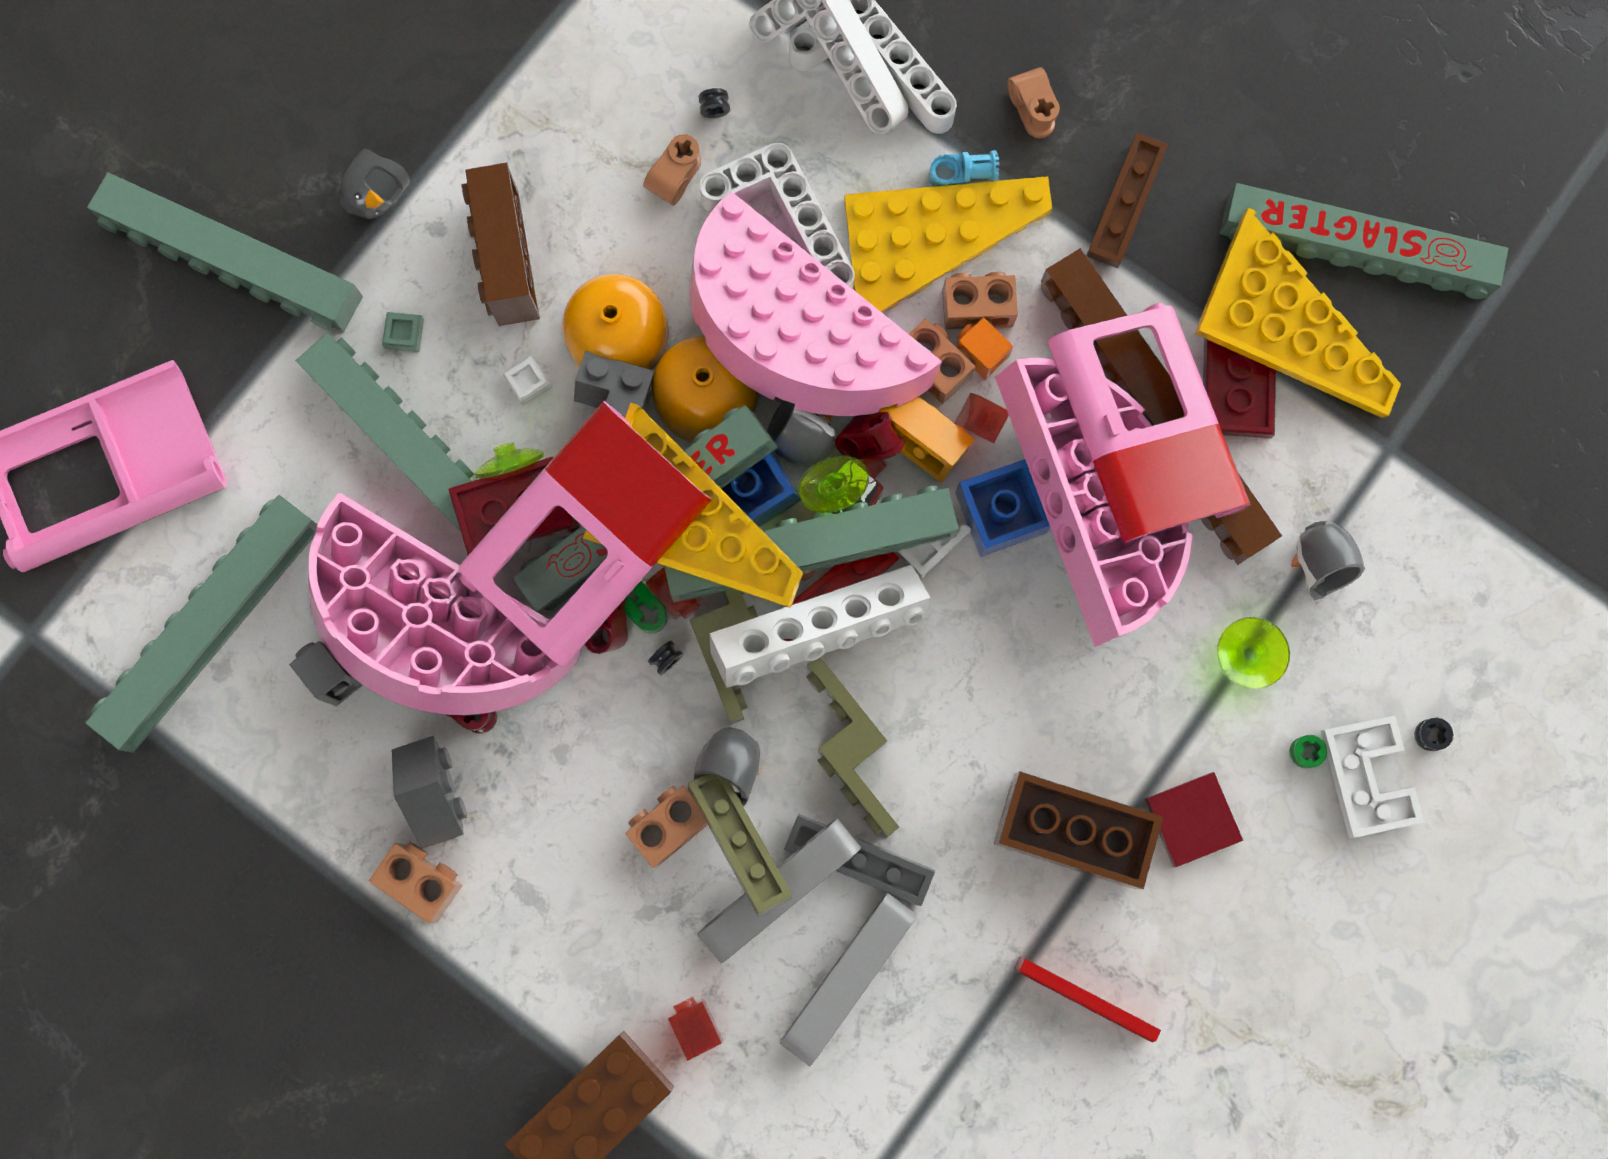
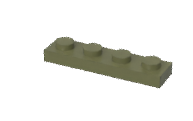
(740, 843)

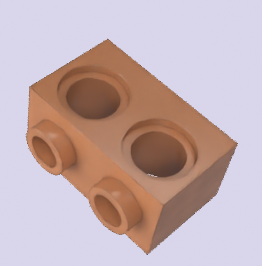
(977, 290)
(943, 349)
(674, 833)
(412, 890)

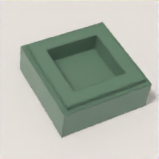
(402, 331)

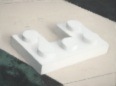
(1356, 787)

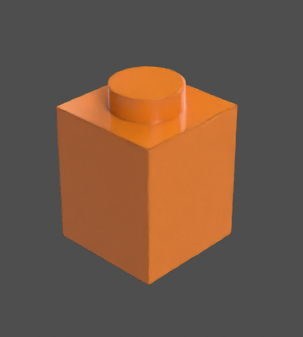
(985, 346)

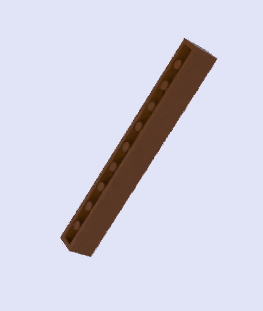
(1137, 370)

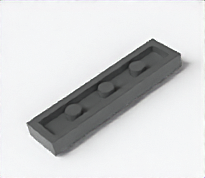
(872, 864)

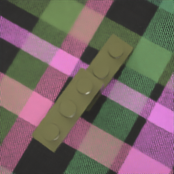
(716, 620)
(850, 747)

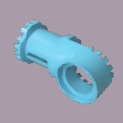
(965, 168)

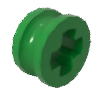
(1319, 753)

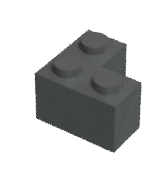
(612, 382)
(323, 674)
(426, 792)

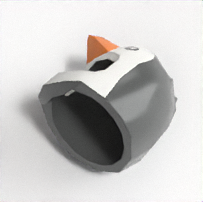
(801, 435)
(1328, 554)

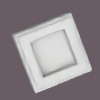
(526, 380)

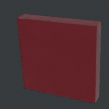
(1194, 819)

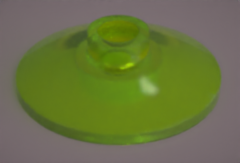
(508, 459)
(833, 484)
(1270, 651)

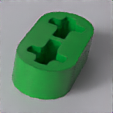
(652, 603)

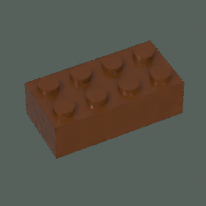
(500, 244)
(1078, 830)
(595, 1107)

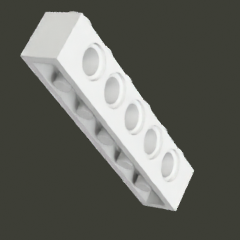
(801, 622)

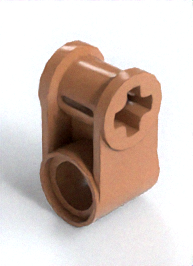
(1034, 101)
(672, 174)

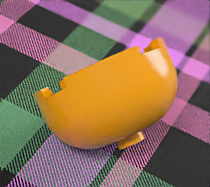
(616, 321)
(685, 397)

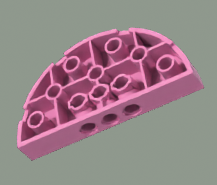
(794, 324)
(1112, 580)
(411, 626)

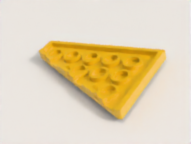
(919, 234)
(1280, 319)
(722, 540)

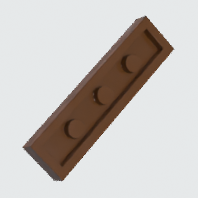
(1127, 200)

